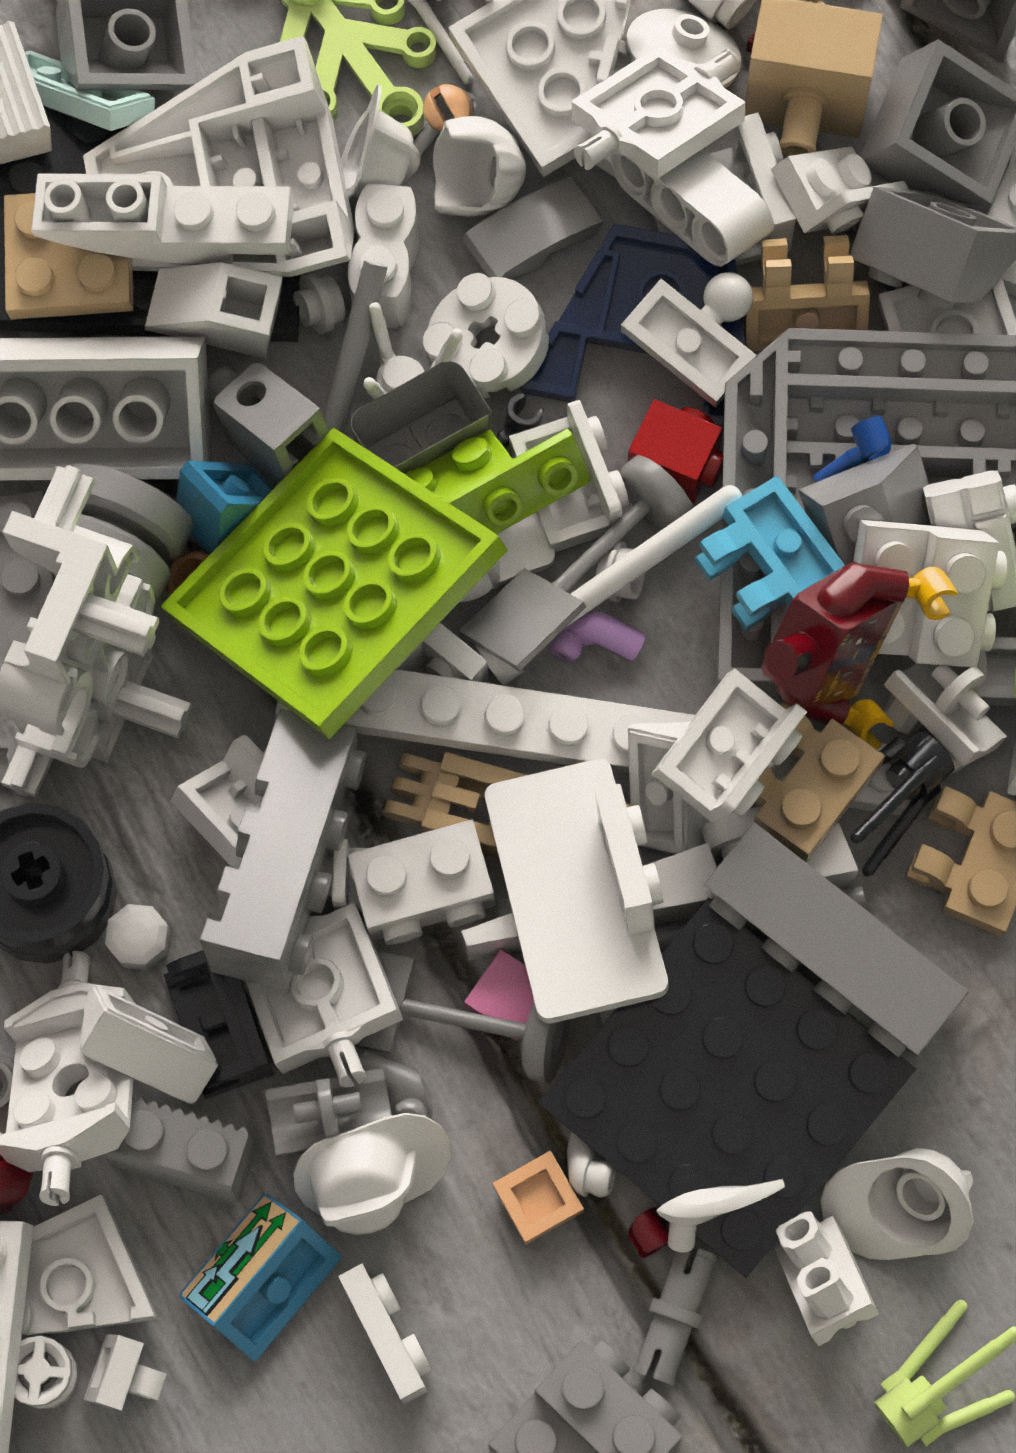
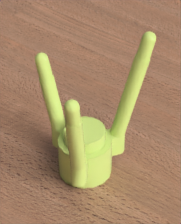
(914, 1406)

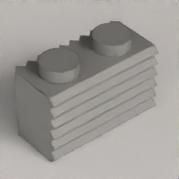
(185, 1151)

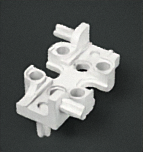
(86, 648)

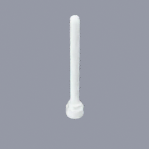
(637, 563)

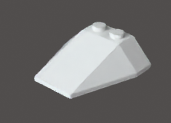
(249, 126)

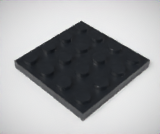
(728, 1085)

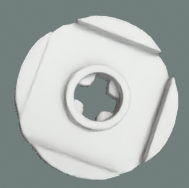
(517, 320)

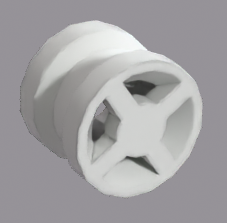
(36, 1370)

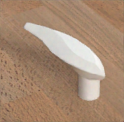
(705, 1204)

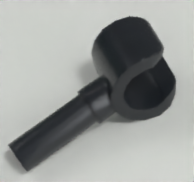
(513, 423)

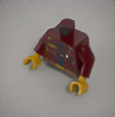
(836, 634)

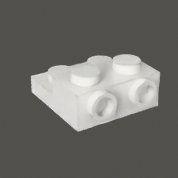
(971, 564)

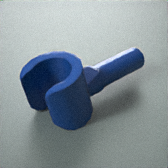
(871, 441)

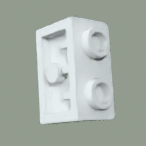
(827, 188)

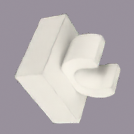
(119, 1374)

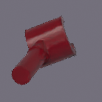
(648, 1233)

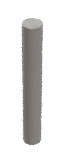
(354, 346)

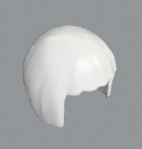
(476, 167)

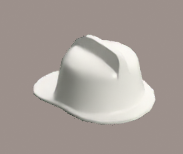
(378, 150)
(370, 1172)
(901, 1205)

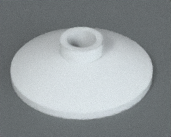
(681, 34)

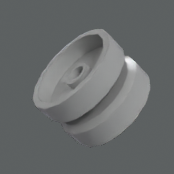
(138, 516)

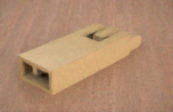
(453, 781)

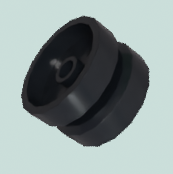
(76, 888)

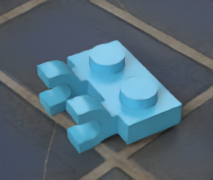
(780, 541)

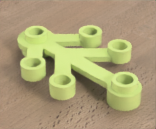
(349, 42)

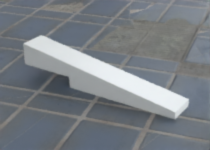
(682, 888)

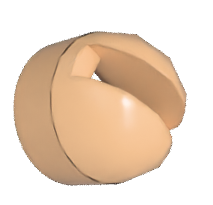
(455, 98)

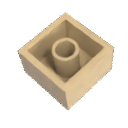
(811, 70)

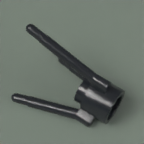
(915, 776)

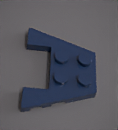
(607, 293)

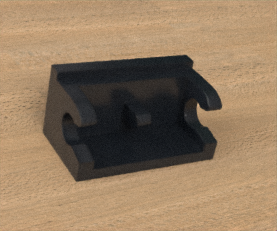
(222, 1014)

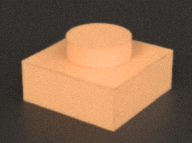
(538, 1197)

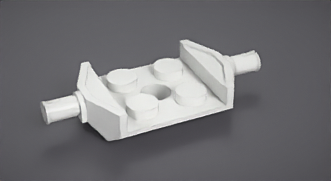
(42, 1124)

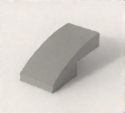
(532, 227)

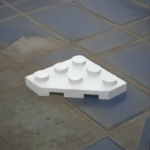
(537, 61)

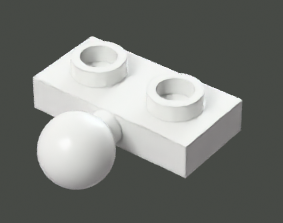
(690, 338)

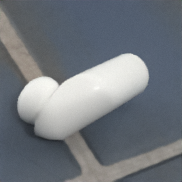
(586, 1171)

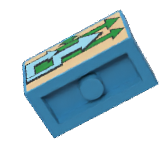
(260, 1276)

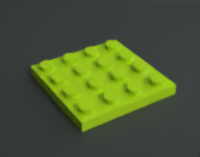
(333, 581)

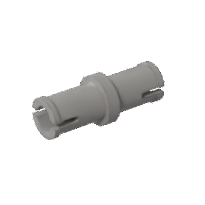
(675, 1315)

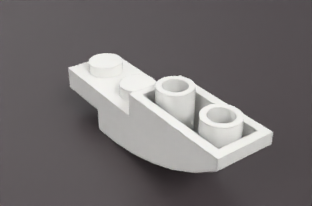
(159, 222)

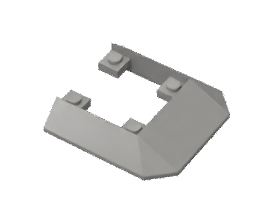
(795, 416)

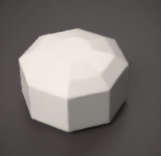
(137, 937)

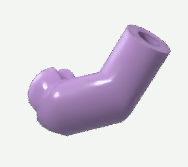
(600, 630)

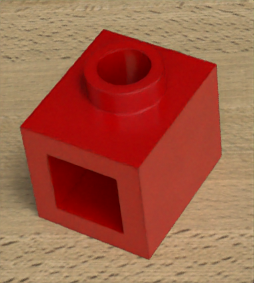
(682, 444)

